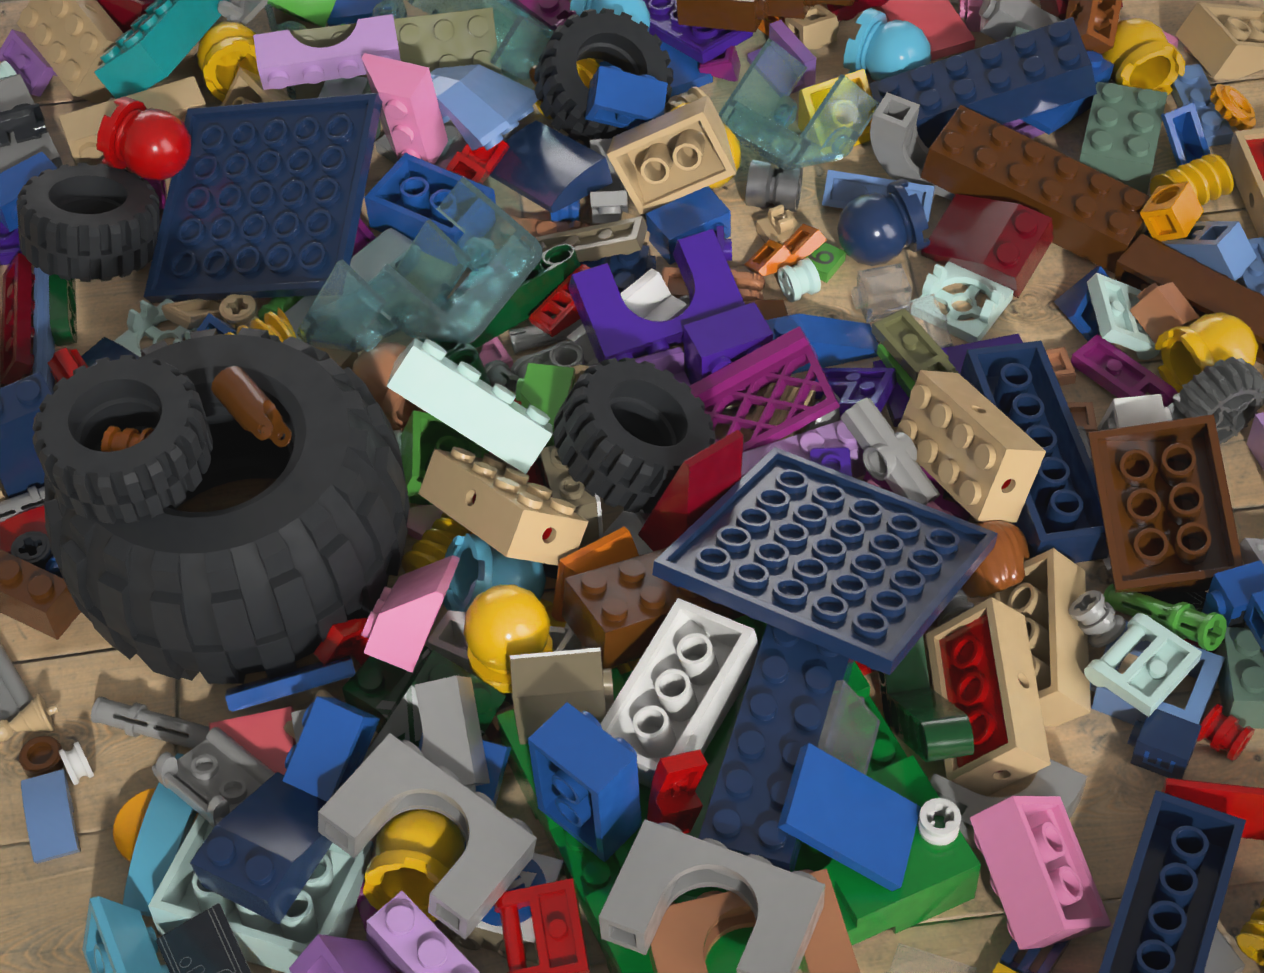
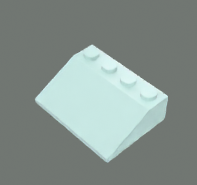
(469, 404)
(320, 908)

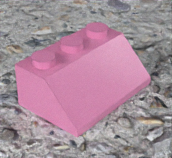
(408, 108)
(407, 614)
(1038, 871)

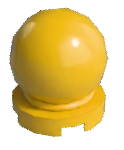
(223, 52)
(1144, 56)
(1202, 344)
(504, 624)
(412, 857)

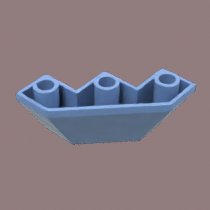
(481, 102)

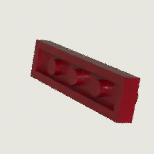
(16, 321)

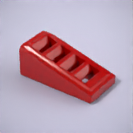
(559, 304)

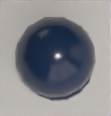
(879, 226)

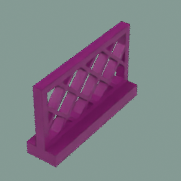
(758, 369)

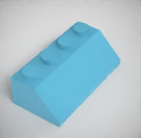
(119, 940)

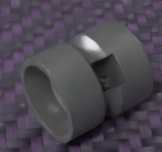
(773, 186)

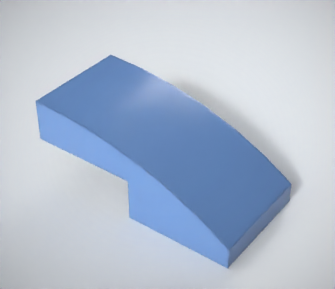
(49, 816)

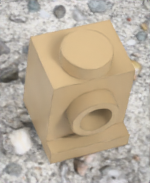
(816, 28)

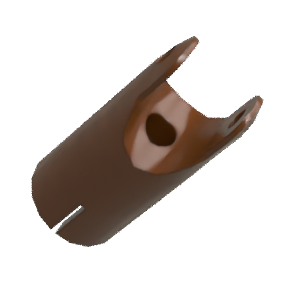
(250, 405)

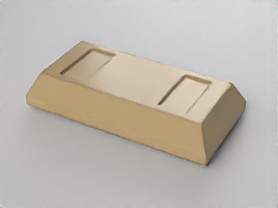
(191, 312)

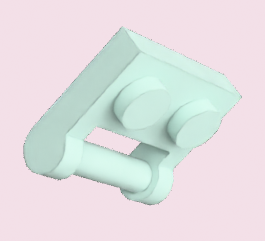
(1115, 321)
(1152, 673)

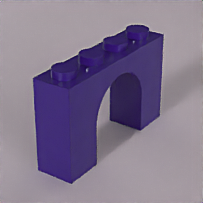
(622, 334)

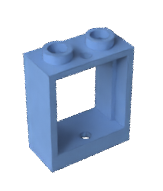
(1207, 675)

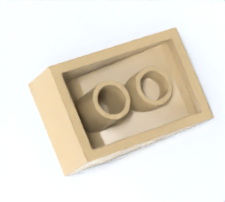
(1225, 39)

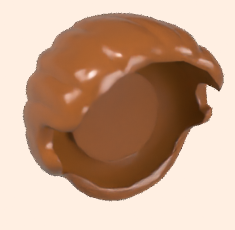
(1004, 563)

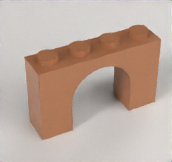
(695, 925)

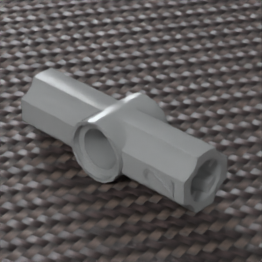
(887, 453)

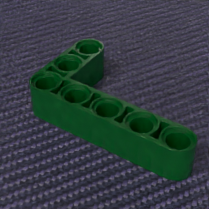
(544, 279)
(921, 715)

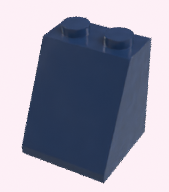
(18, 458)

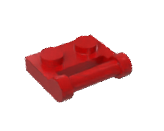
(555, 925)

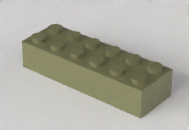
(422, 40)

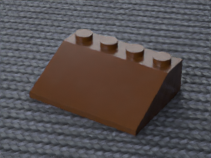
(1165, 505)

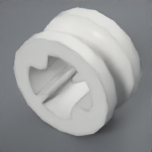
(76, 763)
(952, 818)

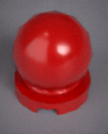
(144, 140)

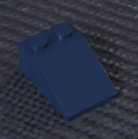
(264, 849)

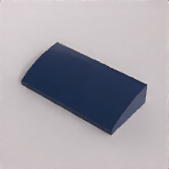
(551, 167)

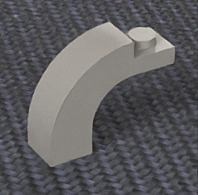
(898, 143)
(613, 199)
(1049, 781)

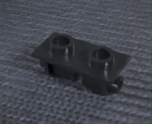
(25, 121)

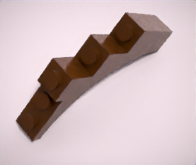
(743, 14)

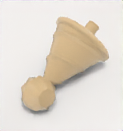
(33, 717)

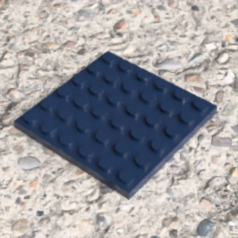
(265, 199)
(827, 558)

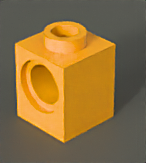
(1171, 211)

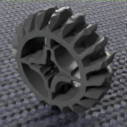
(1228, 390)

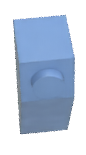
(1217, 246)

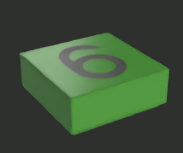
(827, 260)

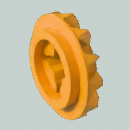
(1233, 107)

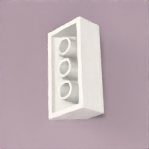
(682, 685)

